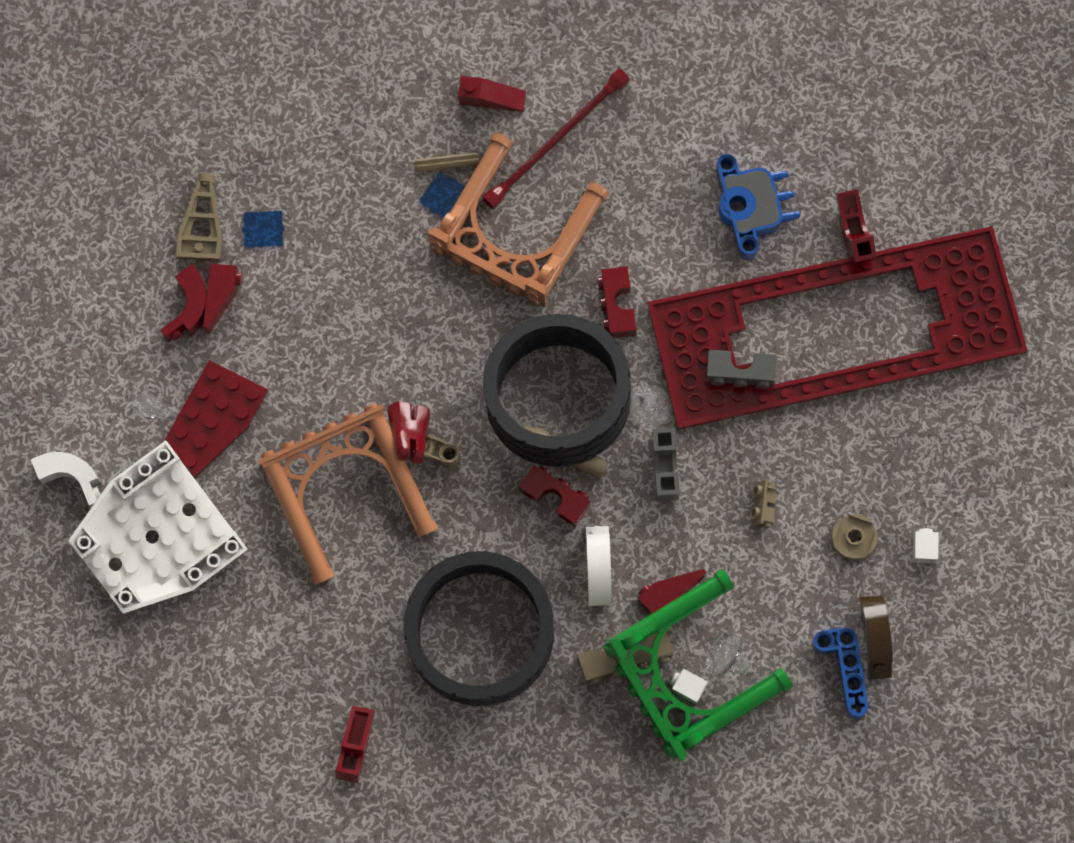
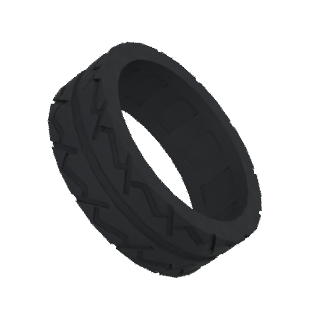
(542, 333)
(478, 563)

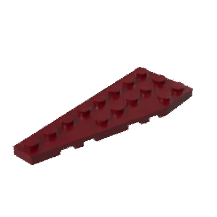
(214, 416)

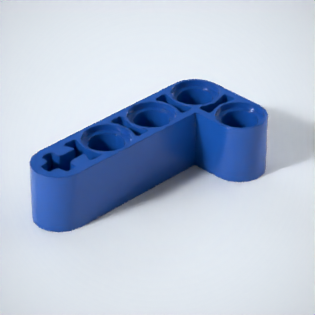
(846, 673)

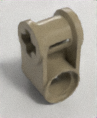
(436, 450)

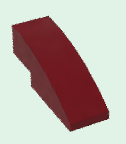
(354, 744)

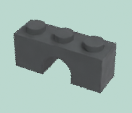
(760, 373)
(665, 464)

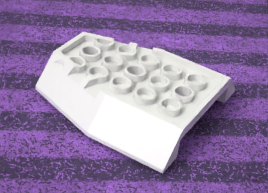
(152, 499)

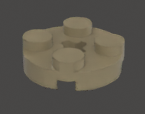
(843, 543)

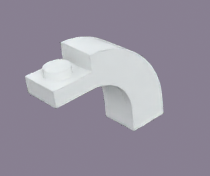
(61, 464)
(599, 565)

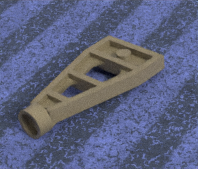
(200, 247)

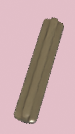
(446, 162)

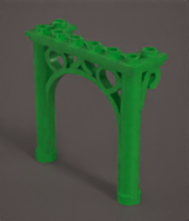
(716, 717)

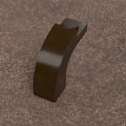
(878, 637)

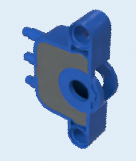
(761, 201)

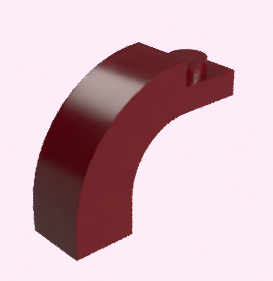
(856, 236)
(194, 311)

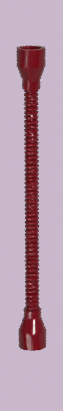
(616, 81)

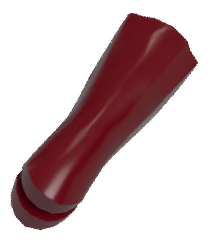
(409, 430)

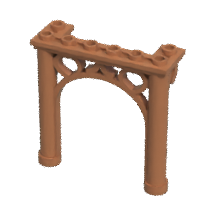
(540, 284)
(293, 506)

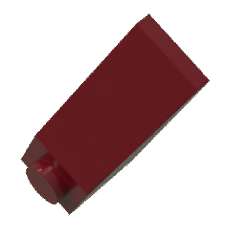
(490, 94)
(221, 290)
(667, 590)

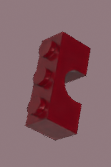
(614, 283)
(540, 482)

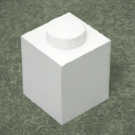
(925, 546)
(688, 686)

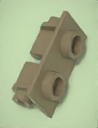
(763, 494)

